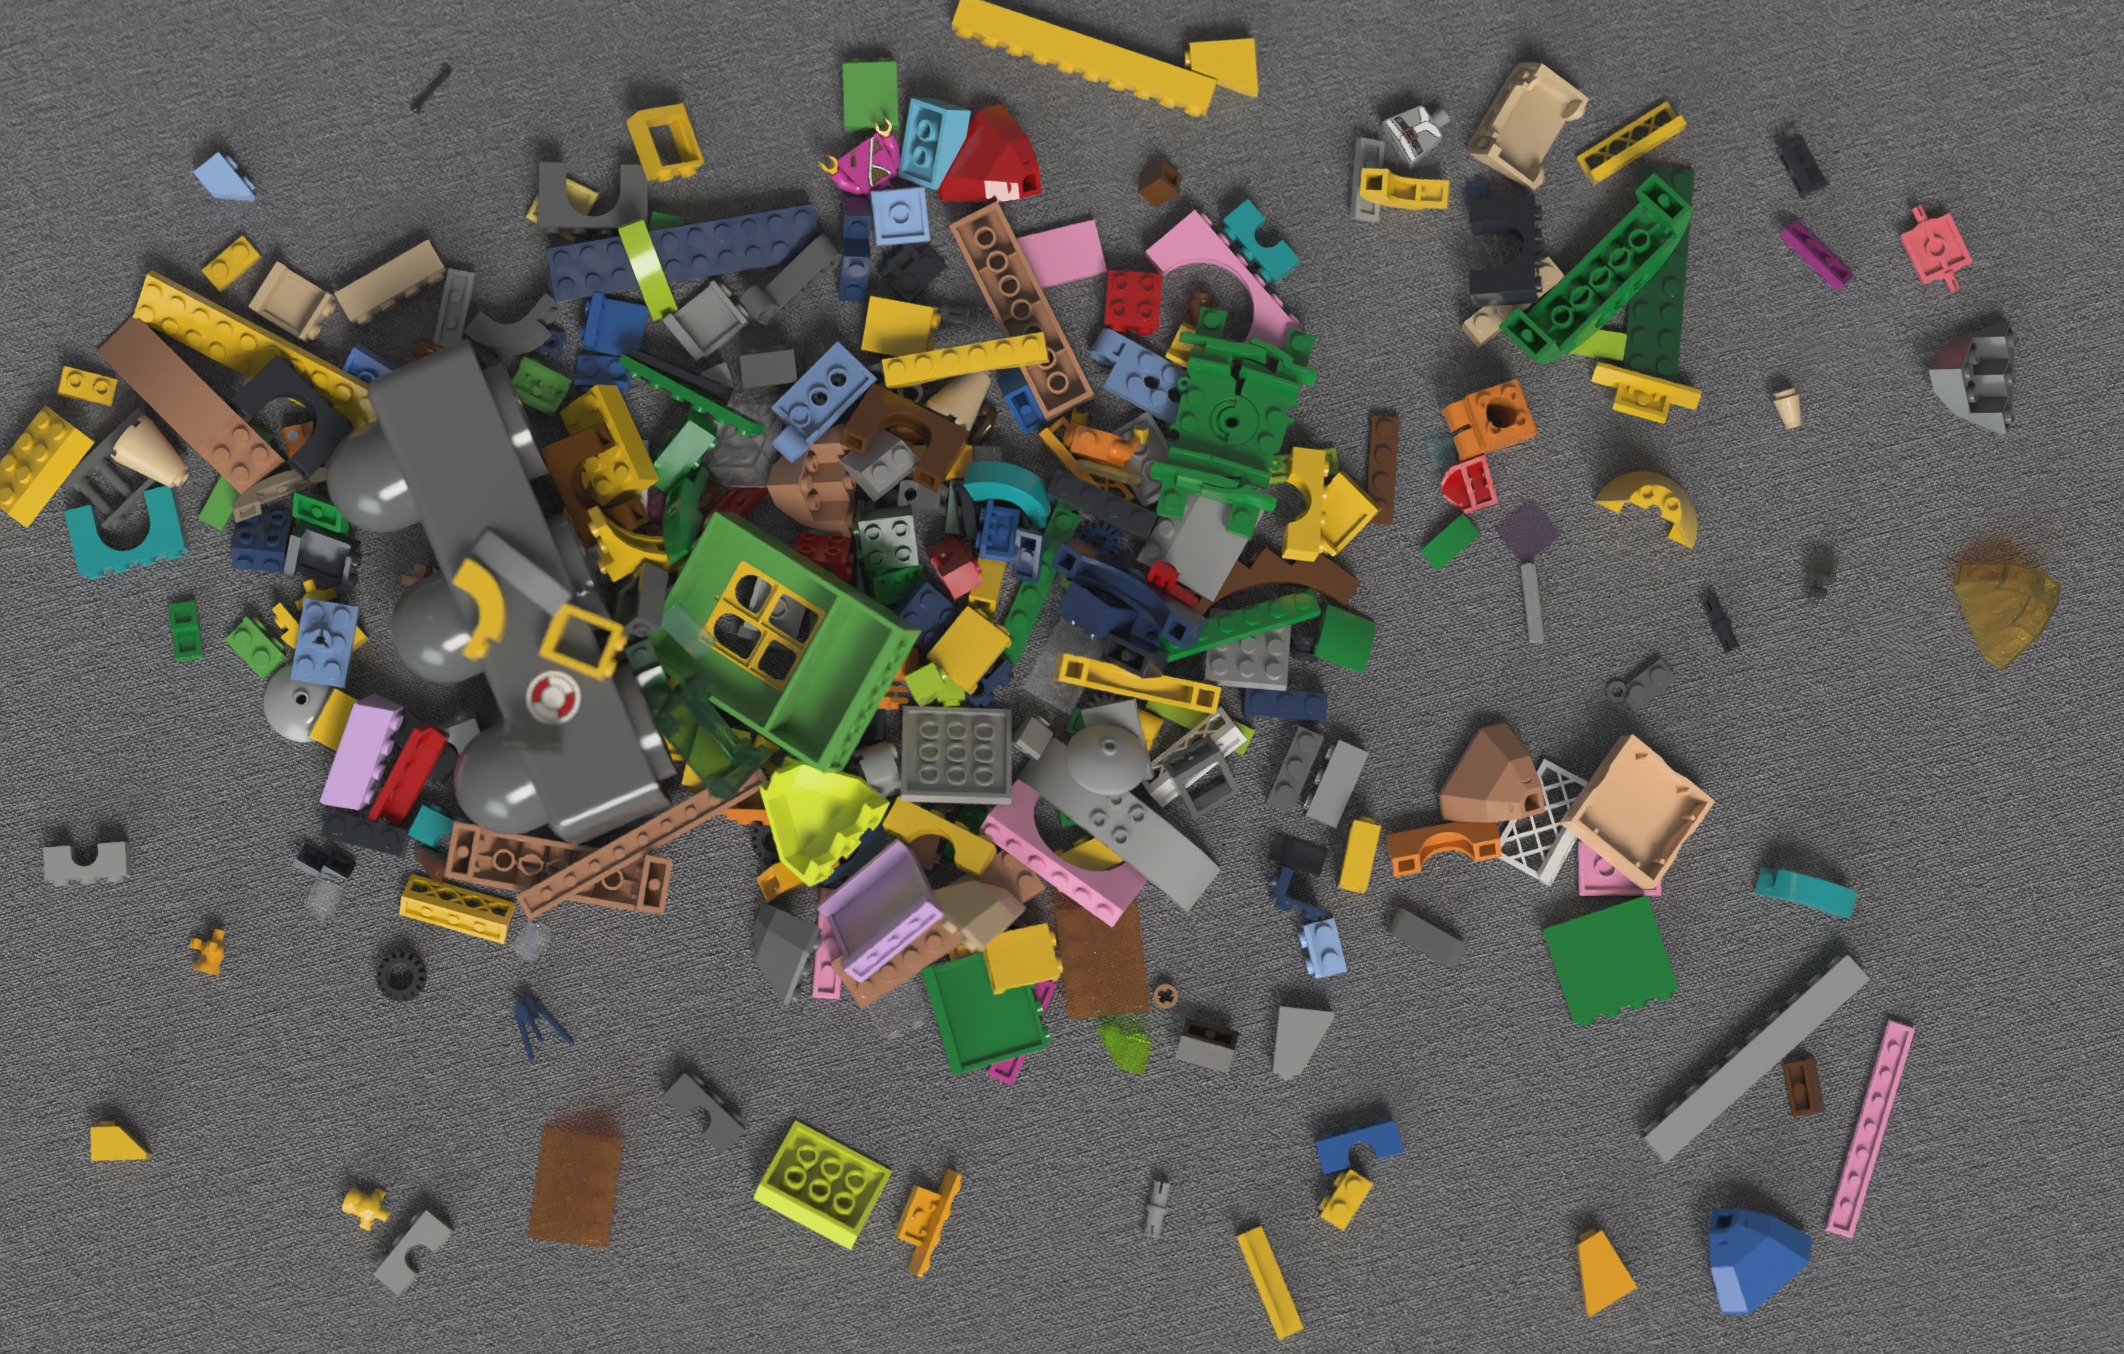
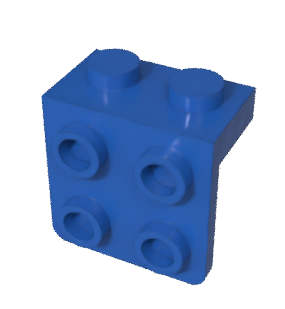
(613, 325)

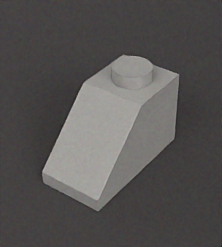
(1032, 737)

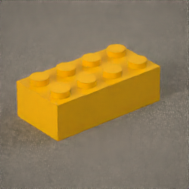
(39, 465)
(626, 467)

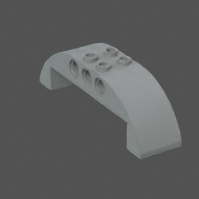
(1124, 828)

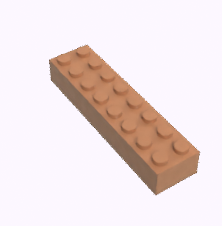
(1021, 307)
(936, 941)

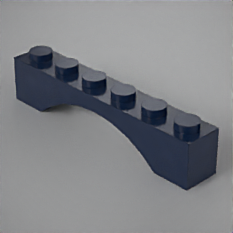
(1168, 615)

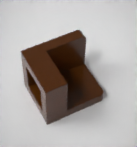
(1159, 183)

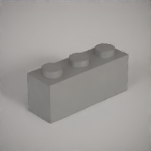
(1335, 784)

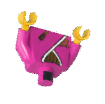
(868, 165)

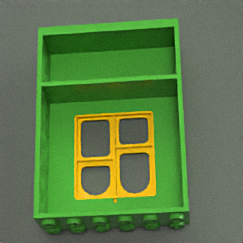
(837, 671)

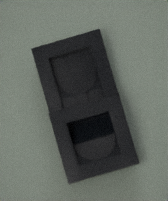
(316, 863)

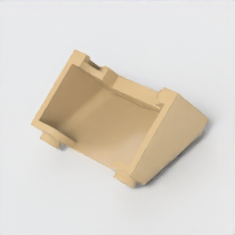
(1525, 122)

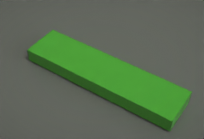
(219, 505)

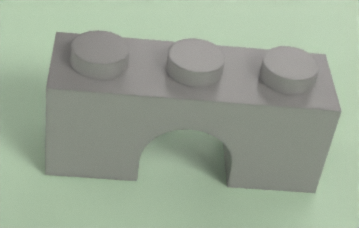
(111, 863)
(395, 1269)

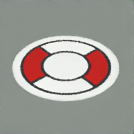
(553, 697)

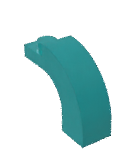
(1010, 483)
(1806, 891)

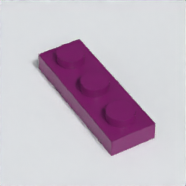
(1816, 255)

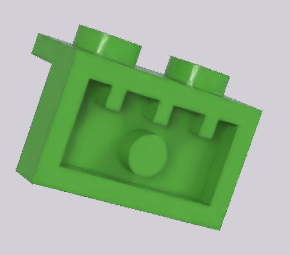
(255, 647)

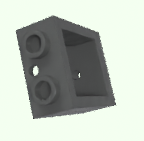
(640, 602)
(1181, 768)

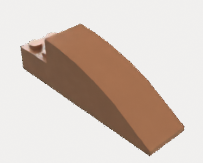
(190, 405)

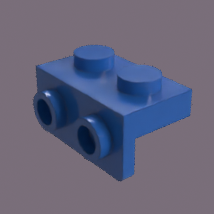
(998, 534)

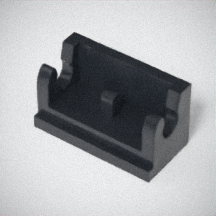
(1802, 168)

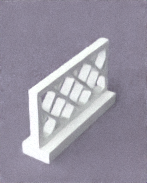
(1564, 840)

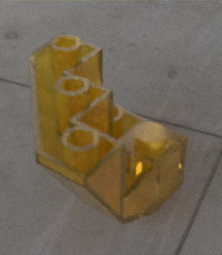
(2005, 606)

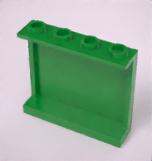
(1610, 961)
(979, 1025)

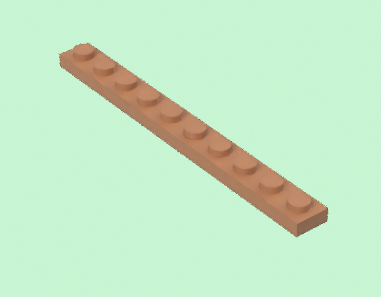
(630, 848)

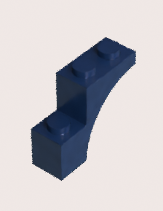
(855, 247)

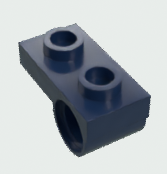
(1001, 676)

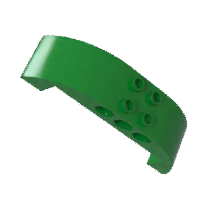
(1604, 276)

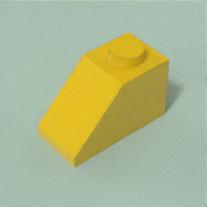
(115, 1143)

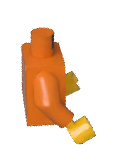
(1100, 444)

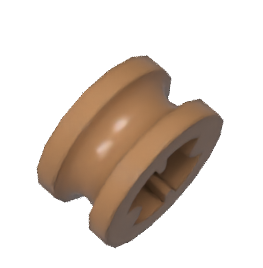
(1164, 987)

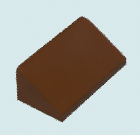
(1803, 1087)

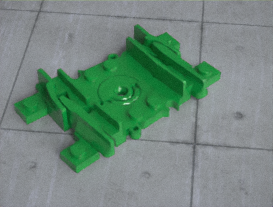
(1223, 459)

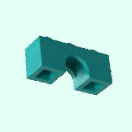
(1273, 262)
(432, 825)

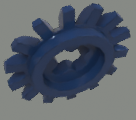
(1111, 539)

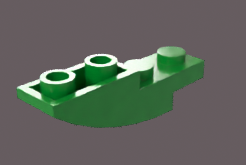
(681, 515)

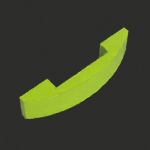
(647, 269)

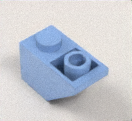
(222, 181)

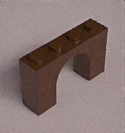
(886, 409)
(565, 462)

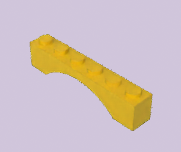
(965, 359)
(1116, 680)

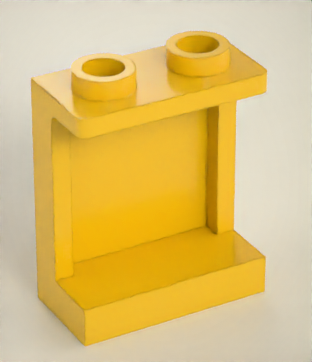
(899, 327)
(1347, 513)
(969, 648)
(1022, 958)

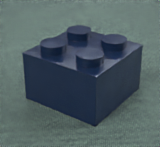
(1096, 610)
(928, 611)

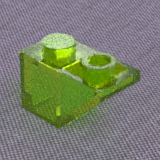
(1125, 1051)

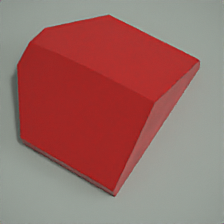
(1469, 484)

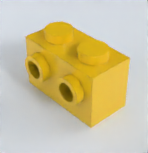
(1345, 1200)

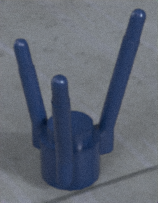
(527, 1013)

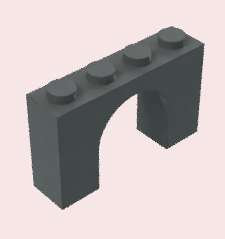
(558, 215)

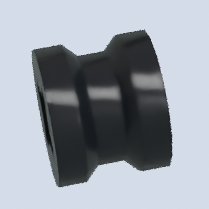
(1304, 649)

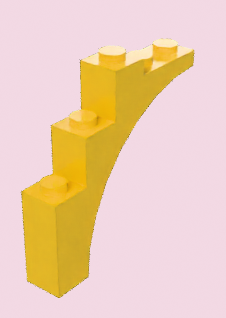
(626, 551)

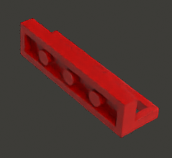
(410, 774)

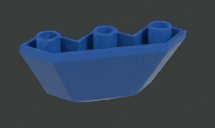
(1753, 1257)

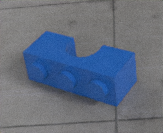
(1334, 1149)

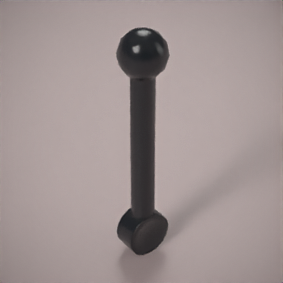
(416, 107)

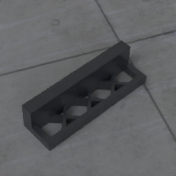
(703, 383)

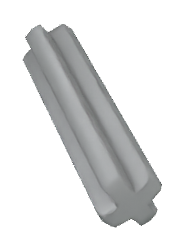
(1532, 603)

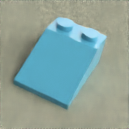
(932, 140)

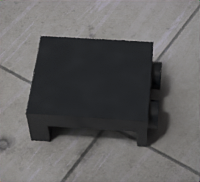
(969, 512)
(323, 555)

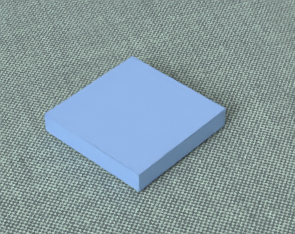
(899, 216)

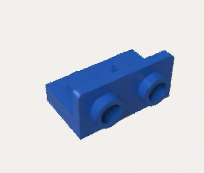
(601, 371)

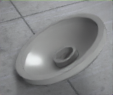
(283, 710)
(1105, 769)

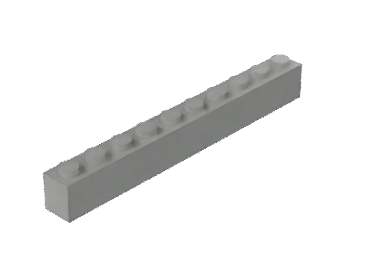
(1755, 1058)

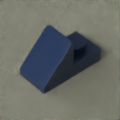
(1028, 555)

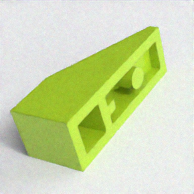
(927, 683)

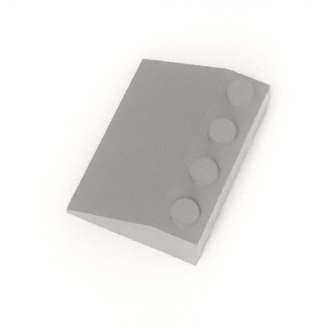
(1196, 546)

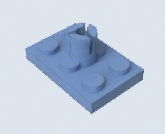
(325, 643)

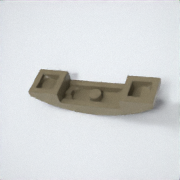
(275, 487)

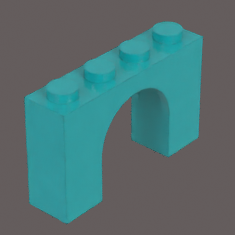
(164, 538)

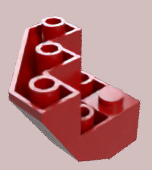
(992, 161)

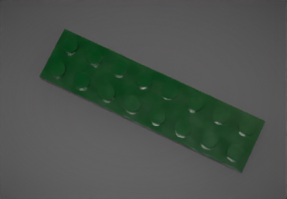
(1657, 308)

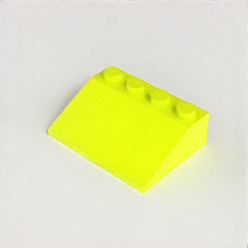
(822, 1184)

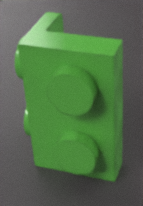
(541, 386)

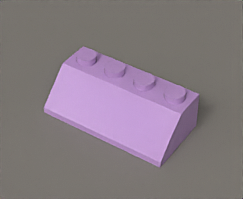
(362, 753)

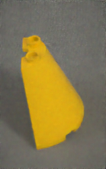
(1649, 489)

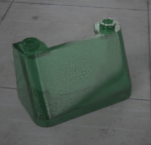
(706, 740)

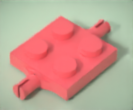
(1935, 249)

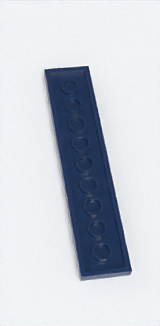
(685, 251)

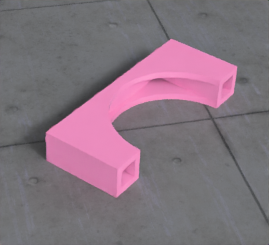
(1196, 242)
(1100, 892)

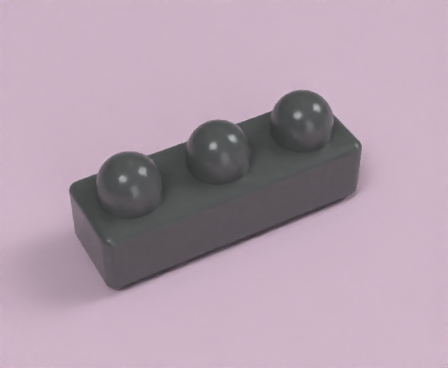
(465, 462)

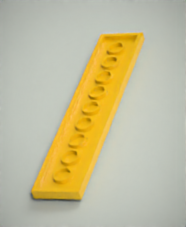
(245, 345)

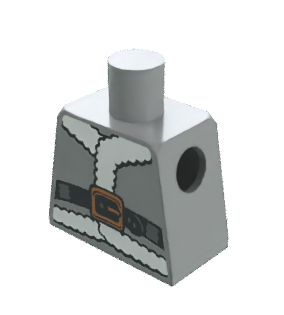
(1415, 133)

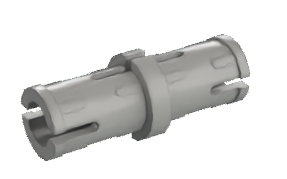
(1156, 1209)

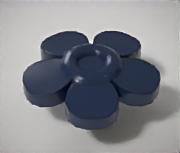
(1479, 191)

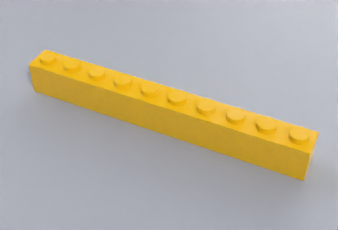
(1084, 55)

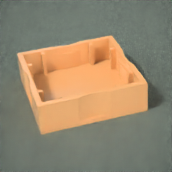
(1637, 812)

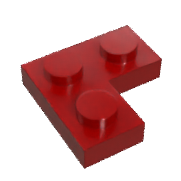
(1165, 577)

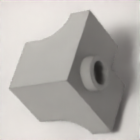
(462, 729)

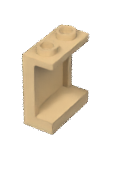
(292, 303)

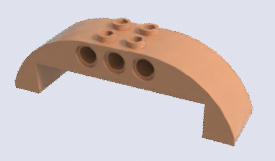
(524, 861)

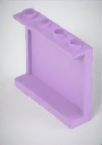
(880, 910)

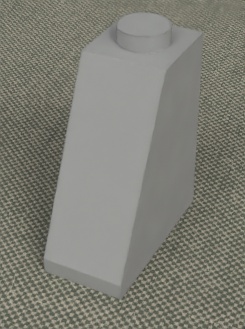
(1297, 1038)

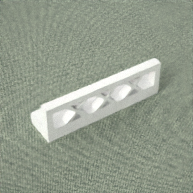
(1226, 738)

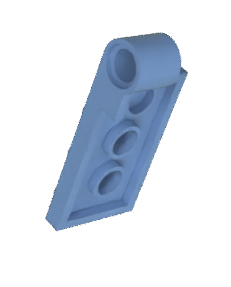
(1130, 368)
(809, 421)

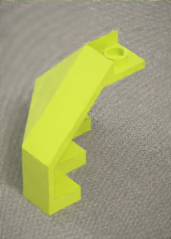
(818, 816)

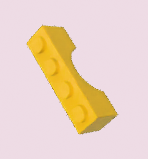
(1307, 473)
(911, 821)

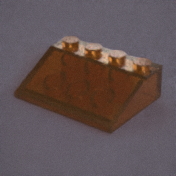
(1102, 964)
(576, 1188)

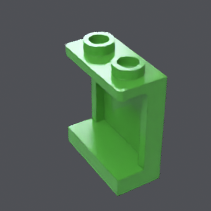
(870, 94)

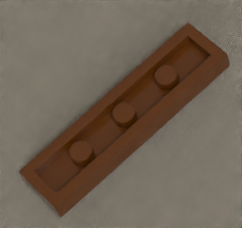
(1383, 466)

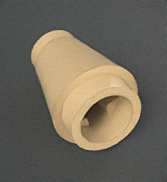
(1788, 406)

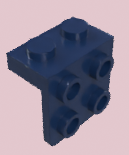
(262, 541)
(1280, 883)

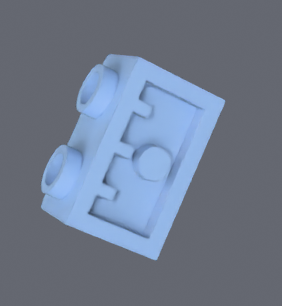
(1323, 949)

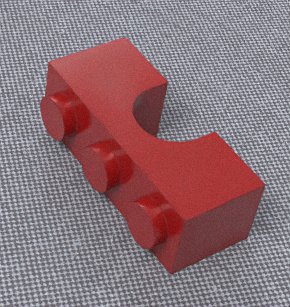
(955, 566)

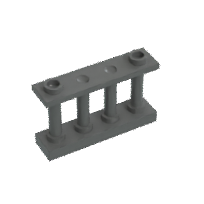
(98, 462)

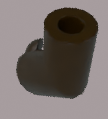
(986, 427)

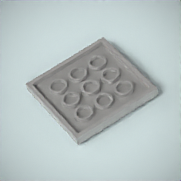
(956, 755)

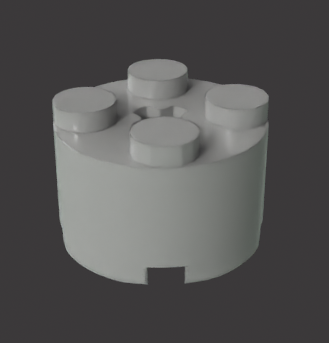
(879, 768)

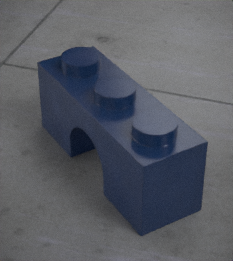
(1286, 704)

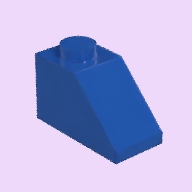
(1021, 401)

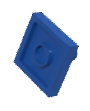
(366, 364)

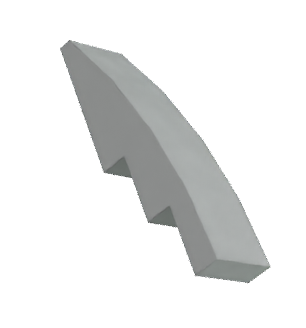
(521, 573)

